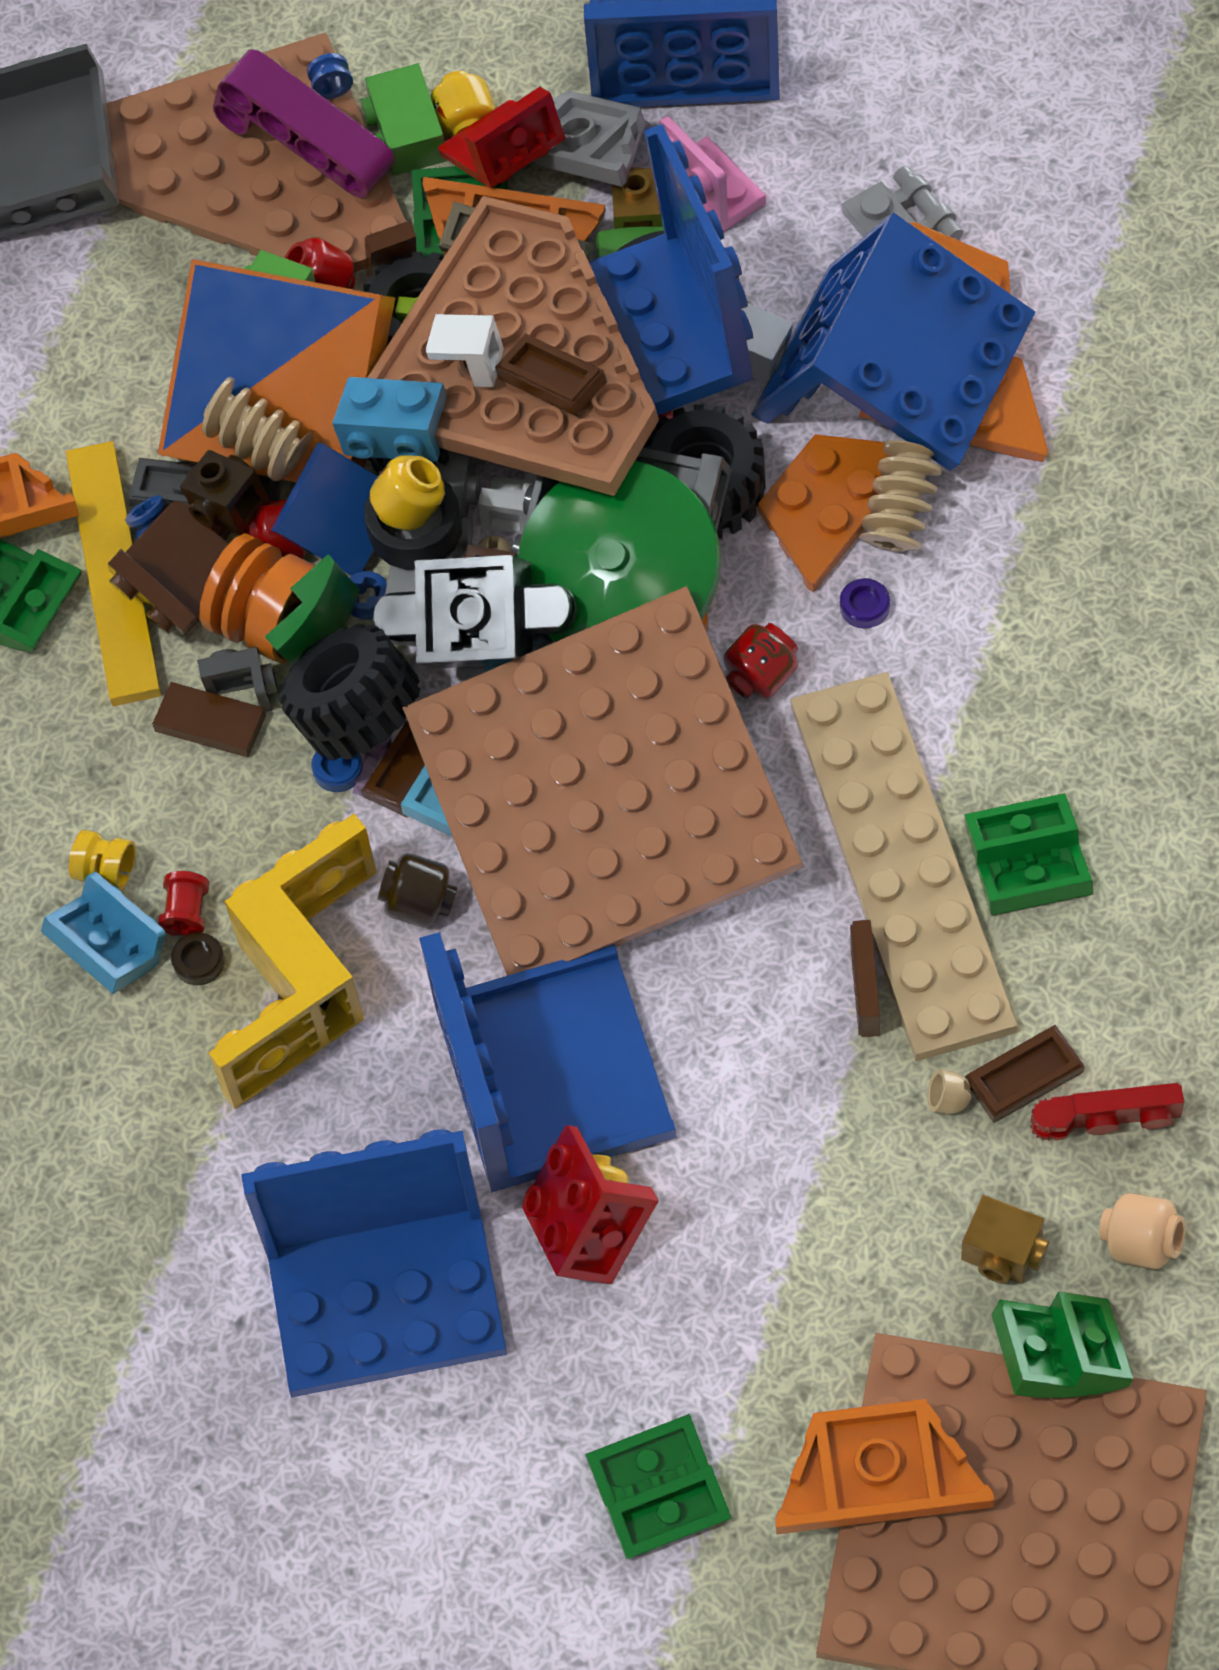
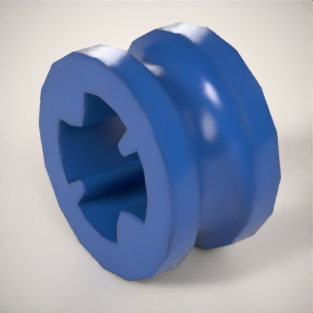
(330, 75)
(145, 513)
(366, 580)

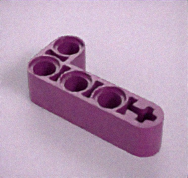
(301, 120)

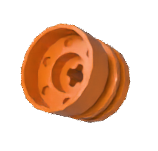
(251, 593)

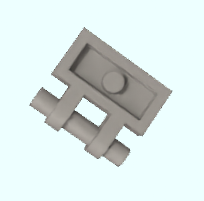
(877, 203)

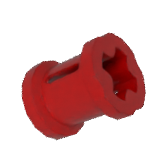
(183, 903)

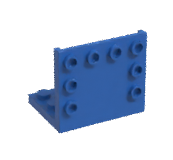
(682, 51)
(679, 291)
(903, 340)
(547, 1055)
(377, 1262)

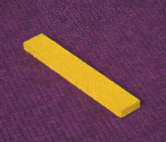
(103, 532)

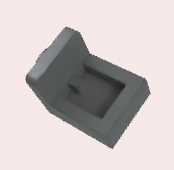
(238, 670)

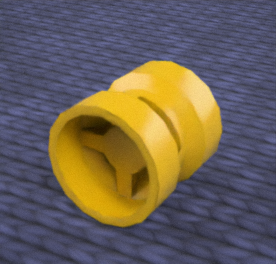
(106, 857)

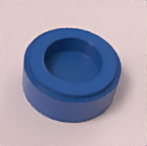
(336, 774)

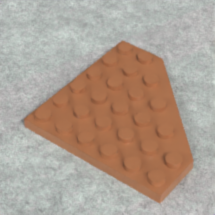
(232, 187)
(539, 283)

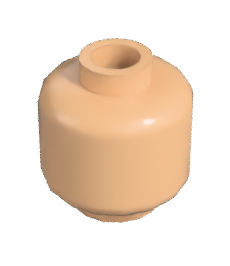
(1143, 1231)

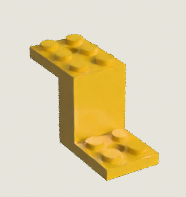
(275, 934)

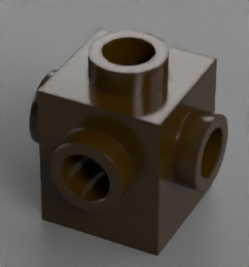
(224, 492)

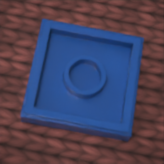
(329, 510)

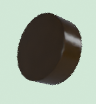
(197, 959)

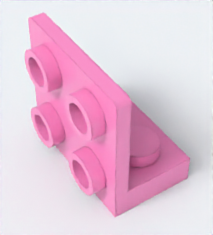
(724, 184)

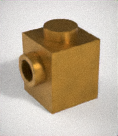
(636, 201)
(1004, 1241)

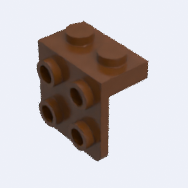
(169, 568)

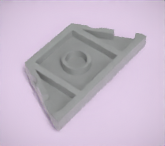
(598, 139)

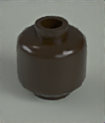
(416, 890)

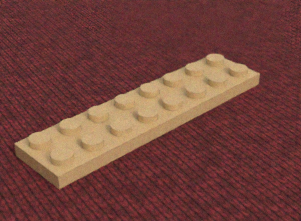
(903, 867)

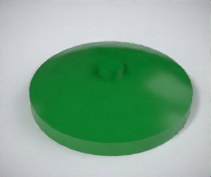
(624, 545)

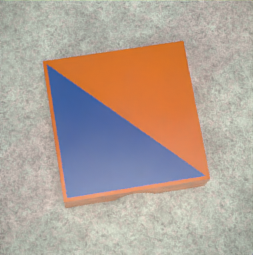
(280, 340)

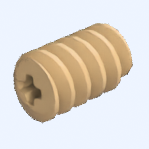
(253, 432)
(899, 496)

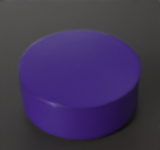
(864, 603)

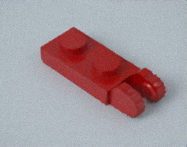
(1104, 1110)

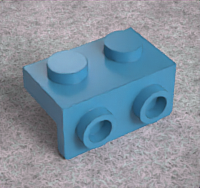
(389, 418)
(106, 934)

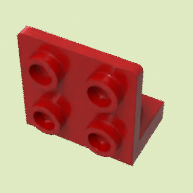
(506, 138)
(581, 1217)

